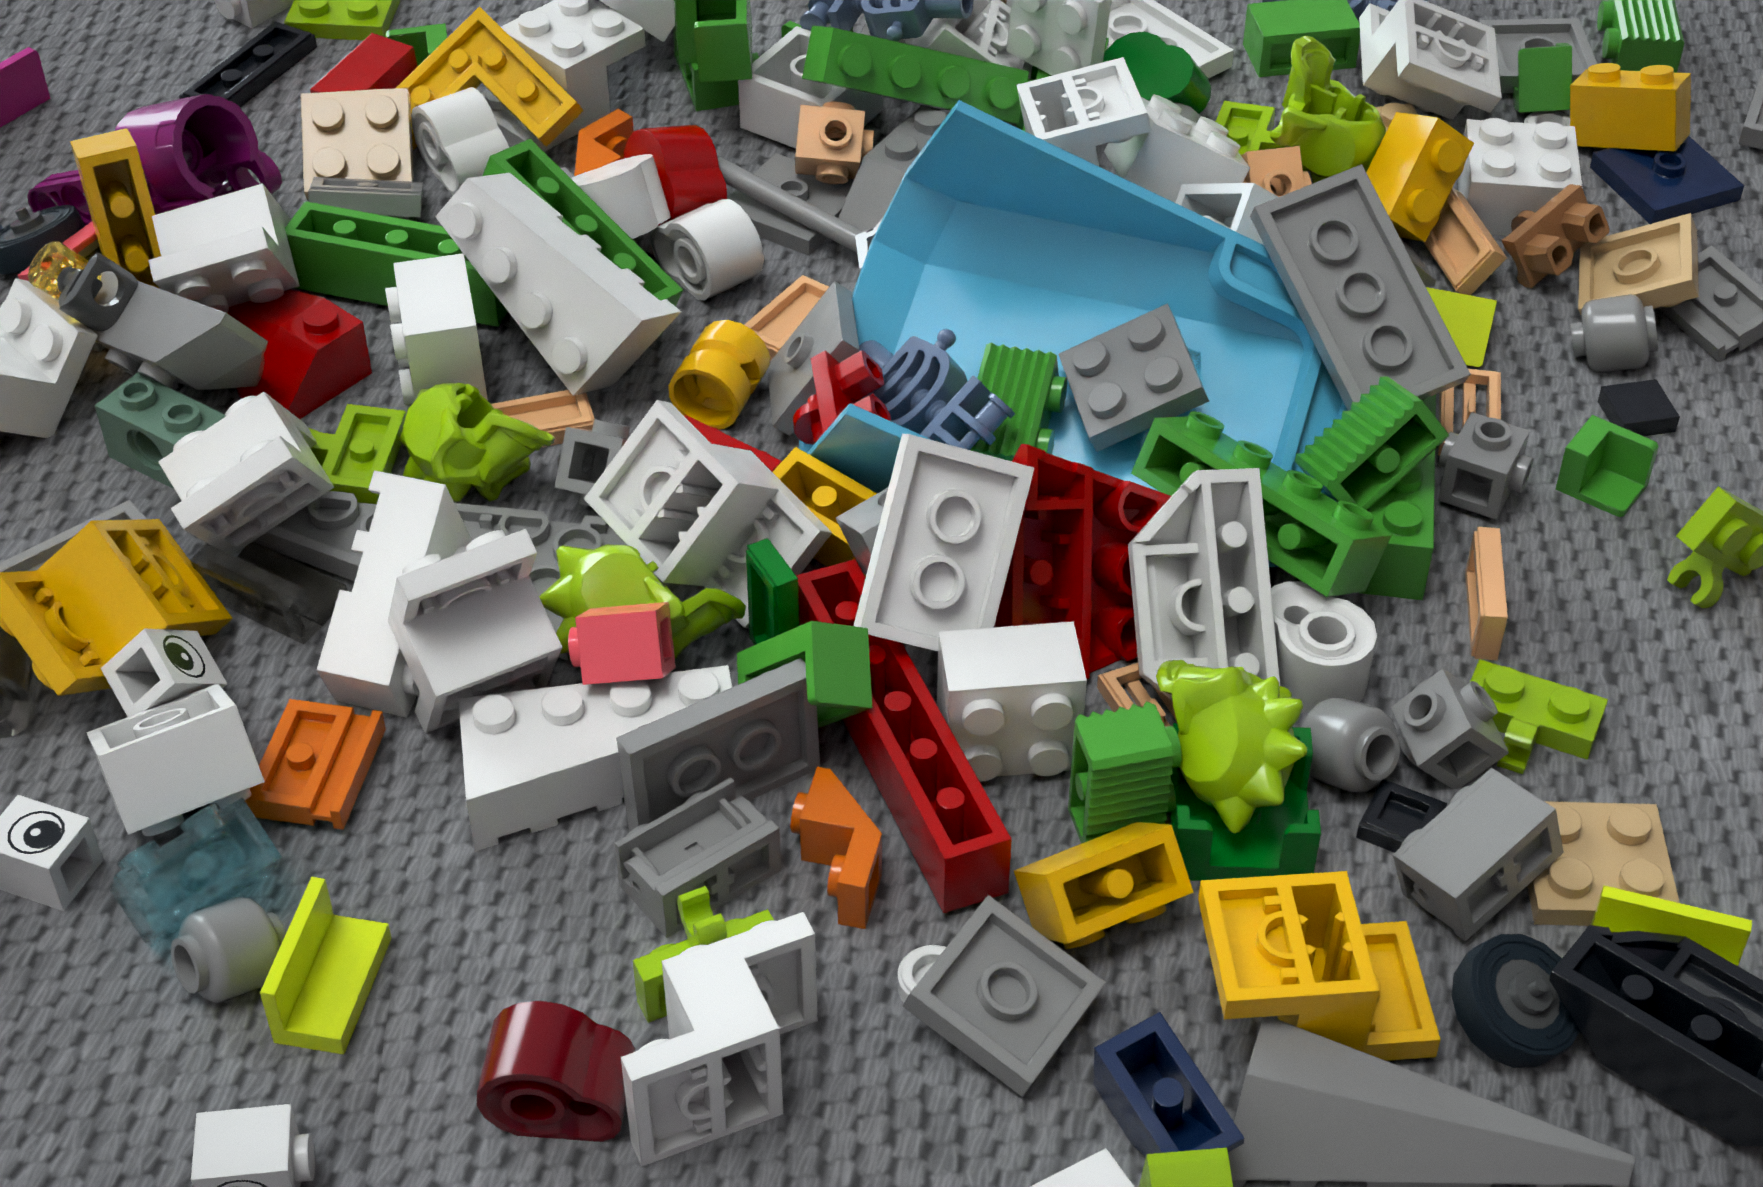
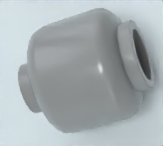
(1615, 333)
(1351, 744)
(226, 949)

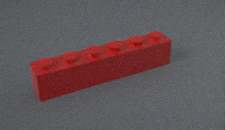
(916, 758)

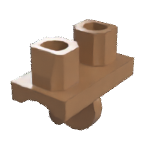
(1547, 238)

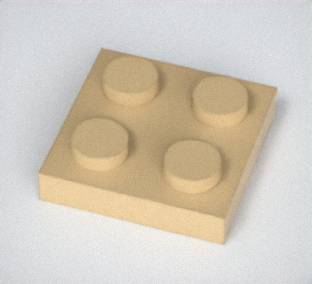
(357, 135)
(1647, 261)
(1601, 846)

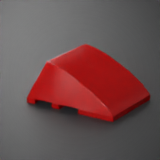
(1075, 555)

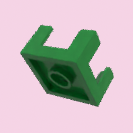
(1273, 843)

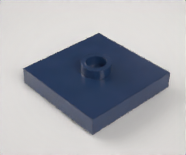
(1667, 182)

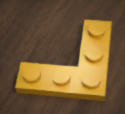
(487, 55)

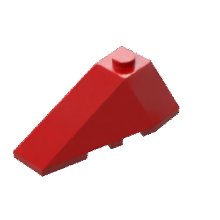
(310, 351)

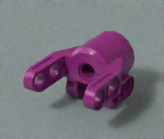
(184, 153)

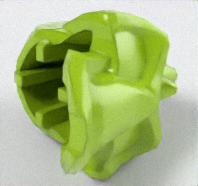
(1324, 116)
(466, 442)
(619, 578)
(1233, 736)

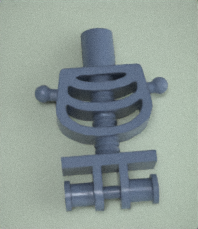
(884, 18)
(932, 394)

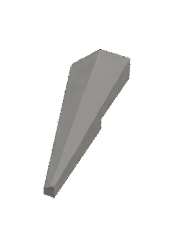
(1347, 1116)

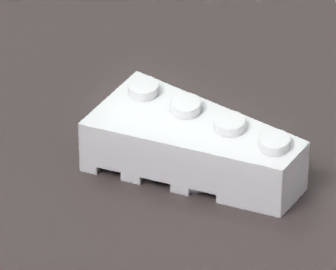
(554, 283)
(557, 749)

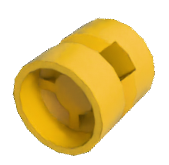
(719, 373)

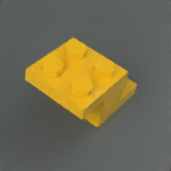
(101, 596)
(1304, 956)

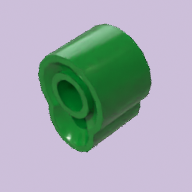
(1162, 69)

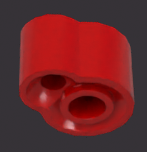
(684, 164)

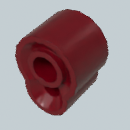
(553, 1074)

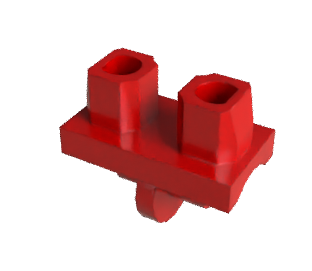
(835, 388)

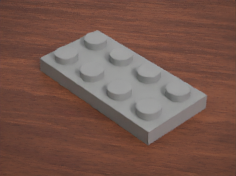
(1358, 288)

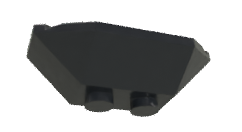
(1671, 1023)

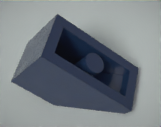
(1160, 1092)

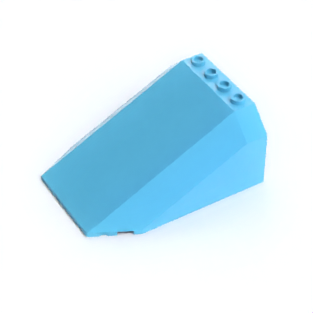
(1052, 251)

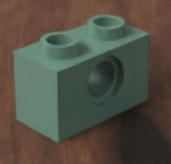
(146, 421)

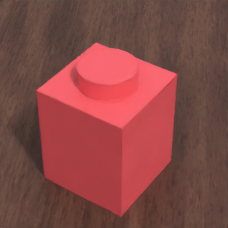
(623, 643)

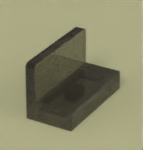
(270, 588)

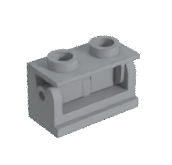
(696, 845)
(1478, 852)

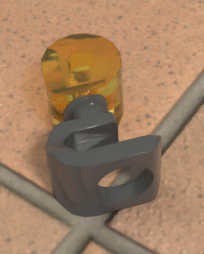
(77, 282)

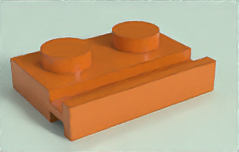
(316, 763)

